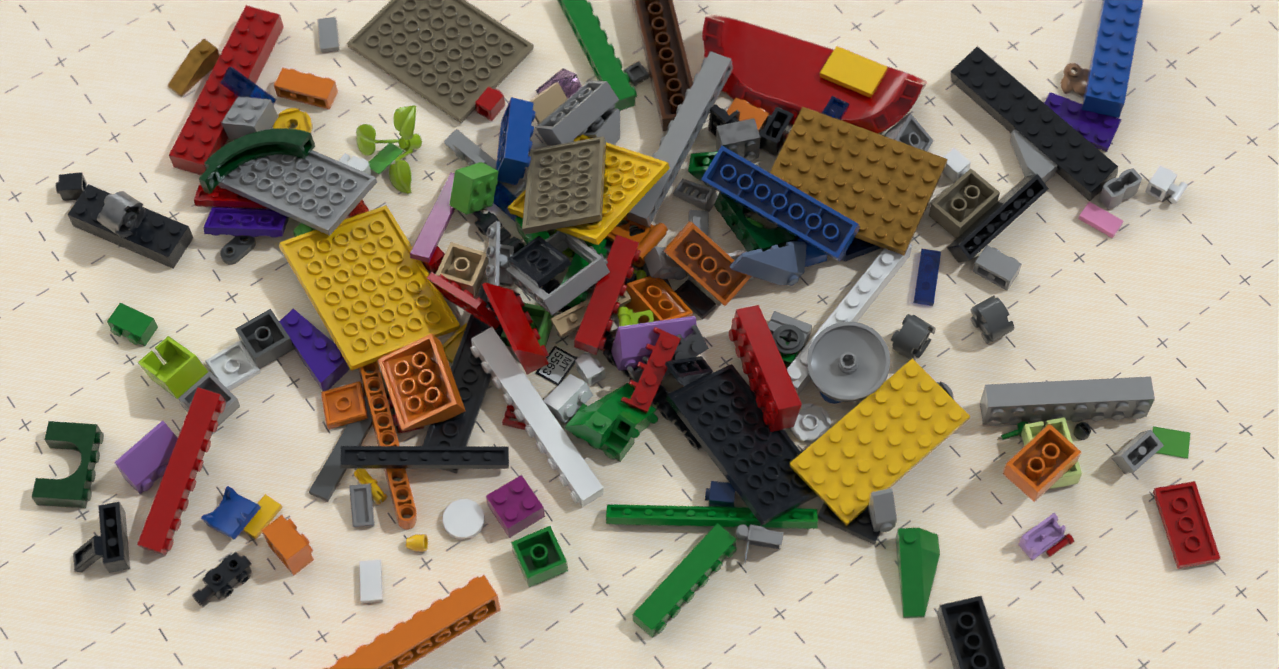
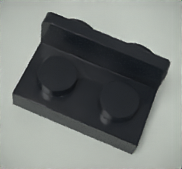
(719, 116)

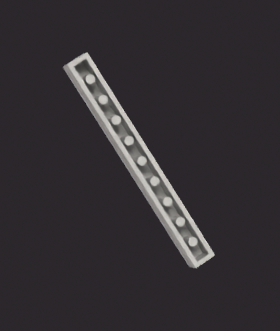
(683, 132)

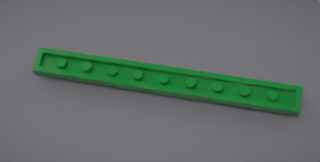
(705, 516)

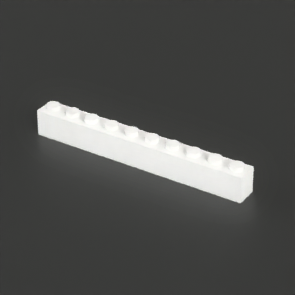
(852, 306)
(537, 417)

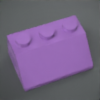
(148, 458)

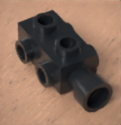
(229, 578)

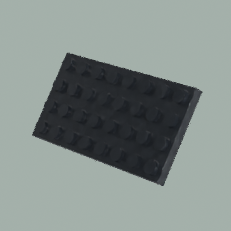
(732, 431)

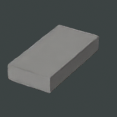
(328, 34)
(361, 505)

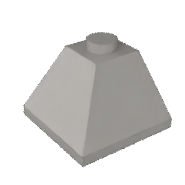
(607, 126)
(911, 133)

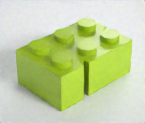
(179, 372)

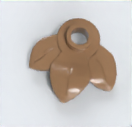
(1074, 81)

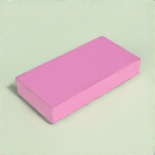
(1100, 219)

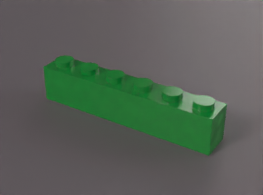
(684, 580)

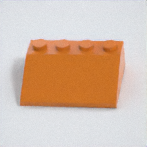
(421, 383)

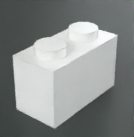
(568, 397)

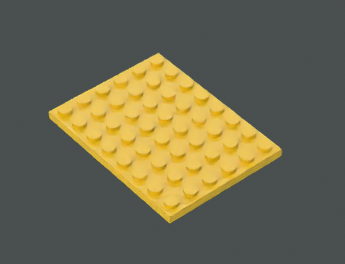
(368, 287)

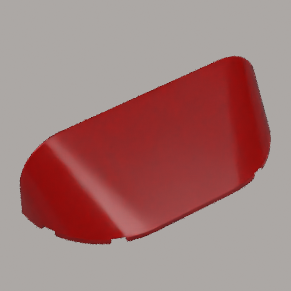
(785, 74)

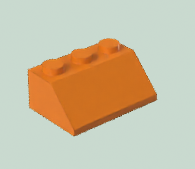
(658, 297)

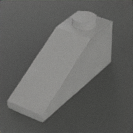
(1031, 158)

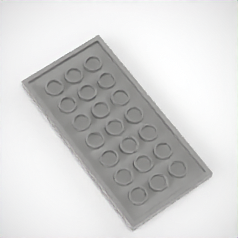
(307, 190)

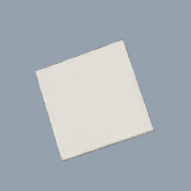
(233, 366)

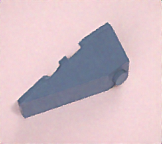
(774, 265)

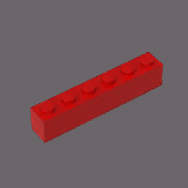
(606, 296)

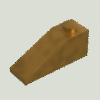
(194, 67)

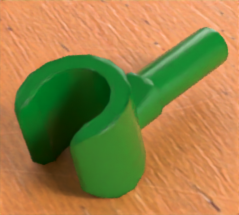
(1020, 425)

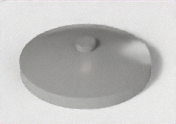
(848, 361)

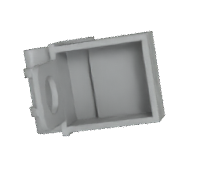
(760, 537)

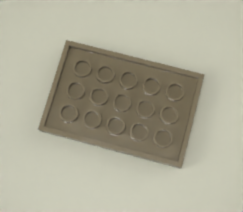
(564, 185)

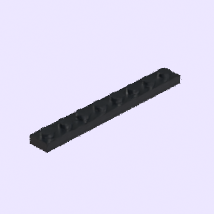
(425, 457)

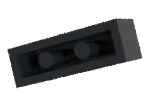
(114, 537)

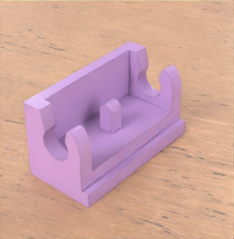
(1042, 537)

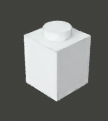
(956, 165)

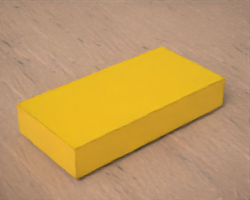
(263, 517)

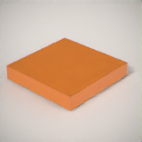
(344, 405)

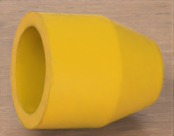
(417, 542)

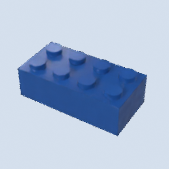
(515, 141)

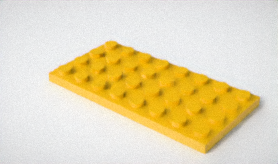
(879, 441)

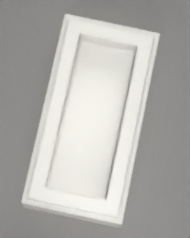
(371, 581)

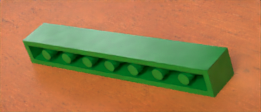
(598, 50)

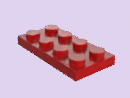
(464, 300)
(1186, 525)

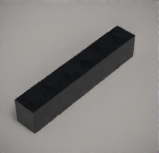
(997, 218)

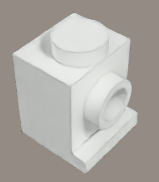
(590, 369)

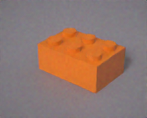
(1041, 462)

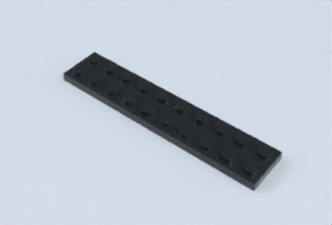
(472, 387)

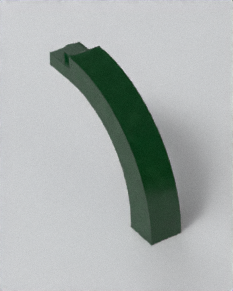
(253, 146)

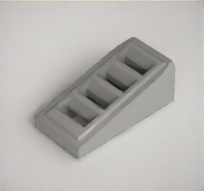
(706, 200)

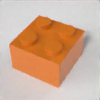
(288, 544)

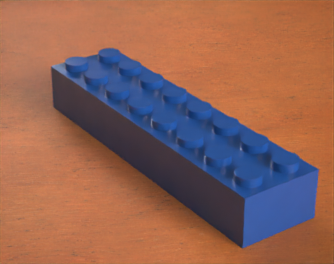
(1112, 57)
(780, 203)

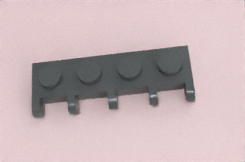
(687, 348)

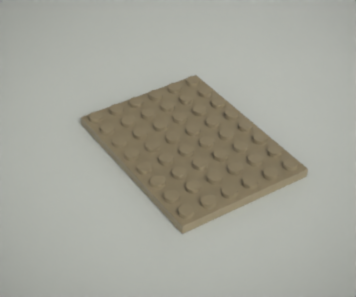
(441, 50)

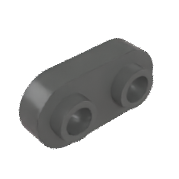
(239, 248)

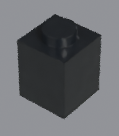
(71, 185)

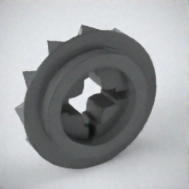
(796, 335)

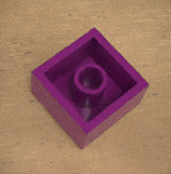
(515, 506)

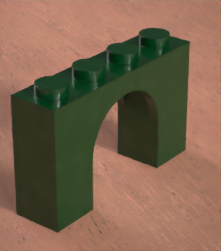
(747, 233)
(75, 489)

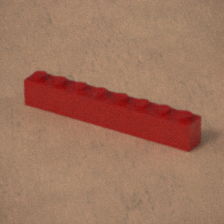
(182, 471)

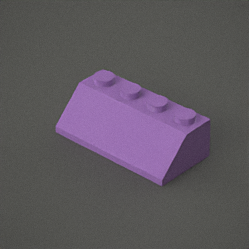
(632, 339)

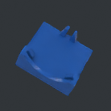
(231, 514)

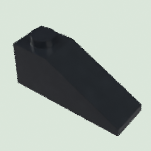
(689, 369)

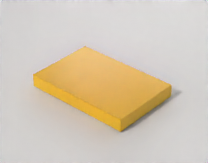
(853, 71)

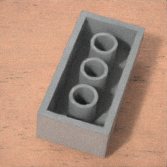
(577, 113)

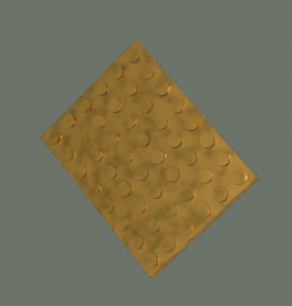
(861, 176)

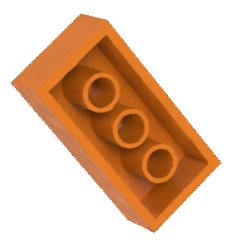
(706, 263)

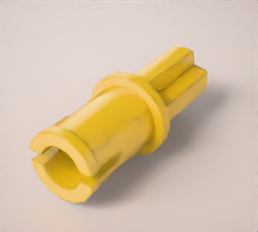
(364, 478)

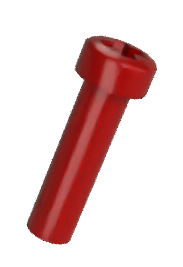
(1068, 539)

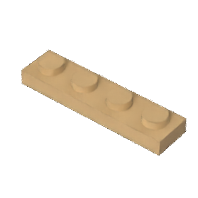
(572, 318)

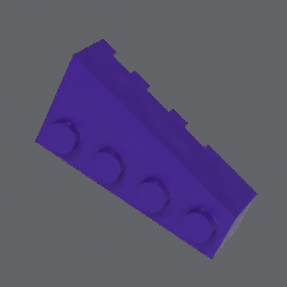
(315, 350)

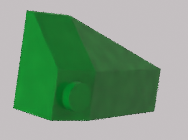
(597, 420)
(917, 564)

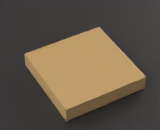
(548, 101)

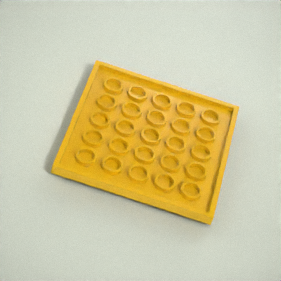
(626, 182)

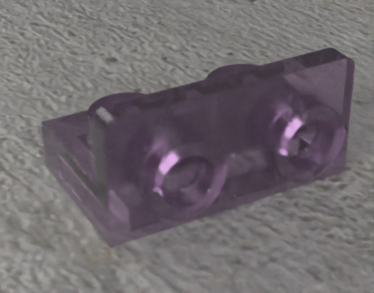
(567, 80)

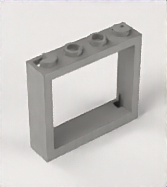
(575, 285)

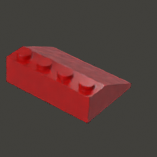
(517, 327)

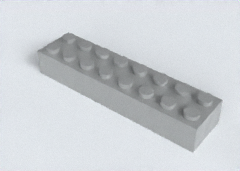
(1069, 399)

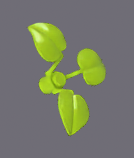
(404, 122)

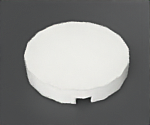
(811, 423)
(463, 519)

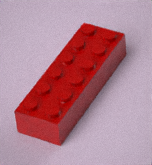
(764, 368)

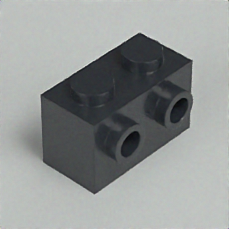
(775, 130)

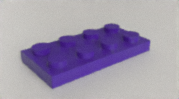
(1095, 127)
(245, 222)

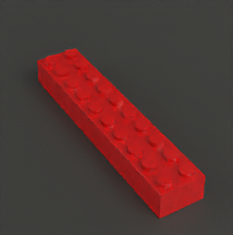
(247, 53)

